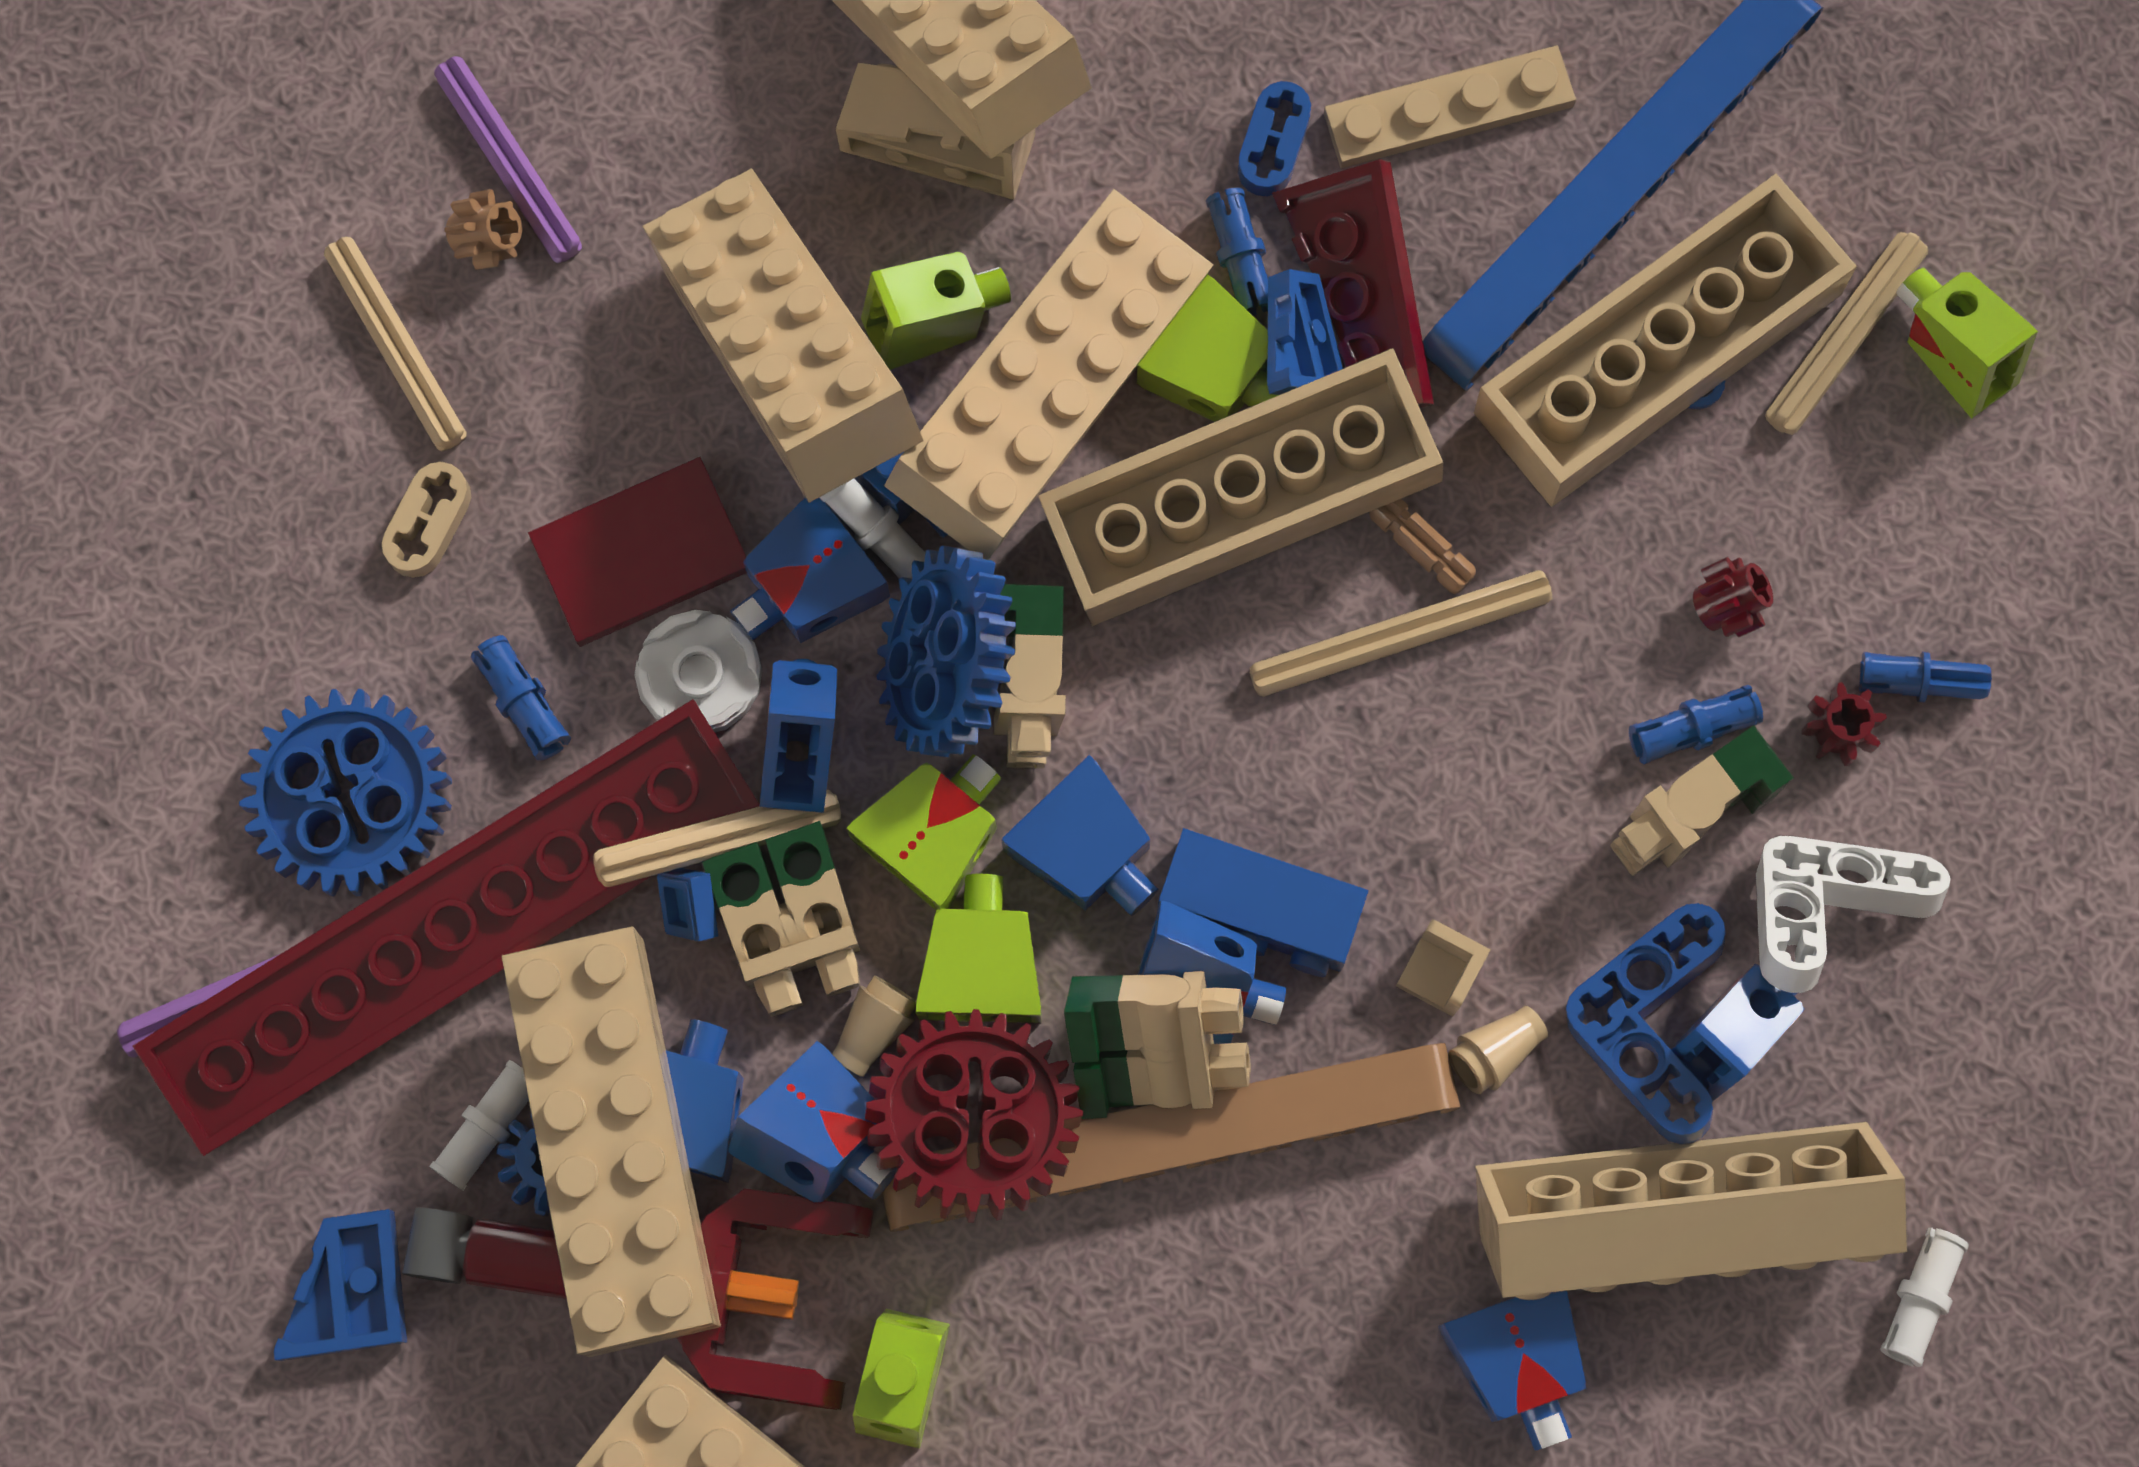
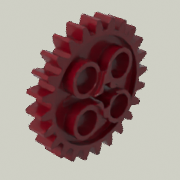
(914, 1111)

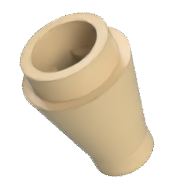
(873, 1024)
(1495, 1050)

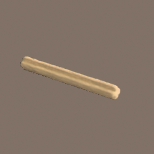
(1400, 633)

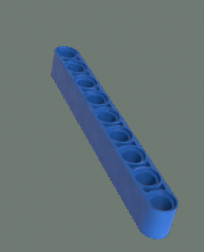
(1613, 183)

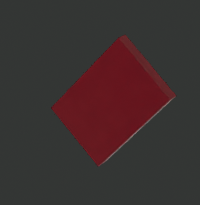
(639, 551)

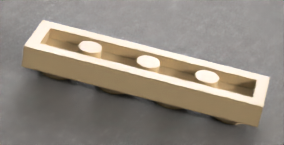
(1449, 106)

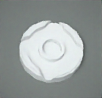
(719, 688)

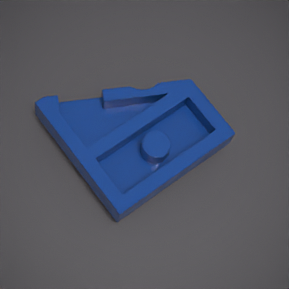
(1299, 332)
(350, 1291)

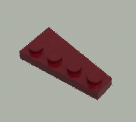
(1355, 240)

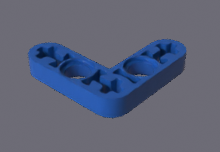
(1629, 1029)

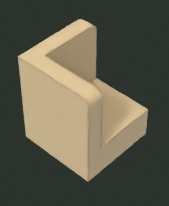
(1443, 967)

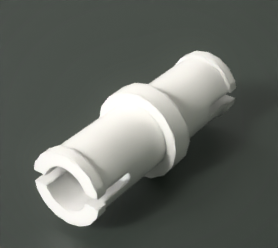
(875, 527)
(483, 1127)
(1924, 1297)

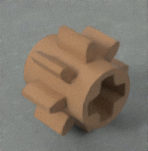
(483, 229)

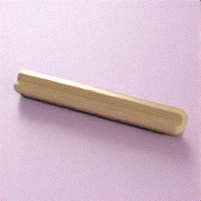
(1846, 333)
(395, 343)
(703, 840)

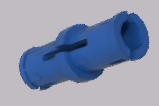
(1240, 248)
(520, 697)
(1695, 724)

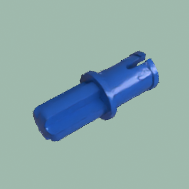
(1923, 677)

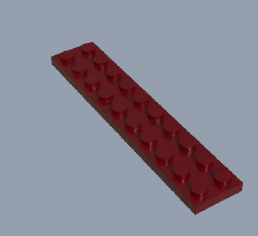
(434, 932)

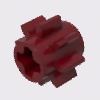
(1733, 597)
(1835, 738)

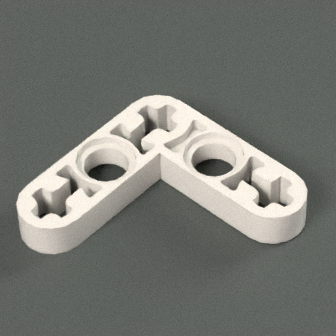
(1809, 892)

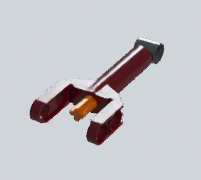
(528, 1262)

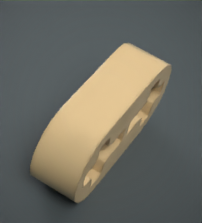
(414, 512)

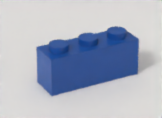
(1266, 901)

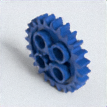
(945, 651)
(293, 815)

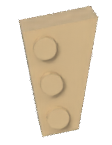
(901, 126)

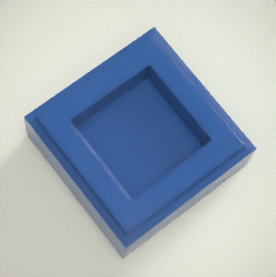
(687, 904)

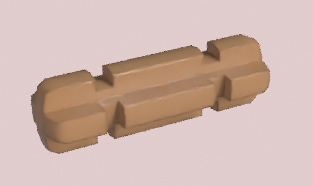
(1425, 545)

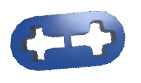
(1261, 134)

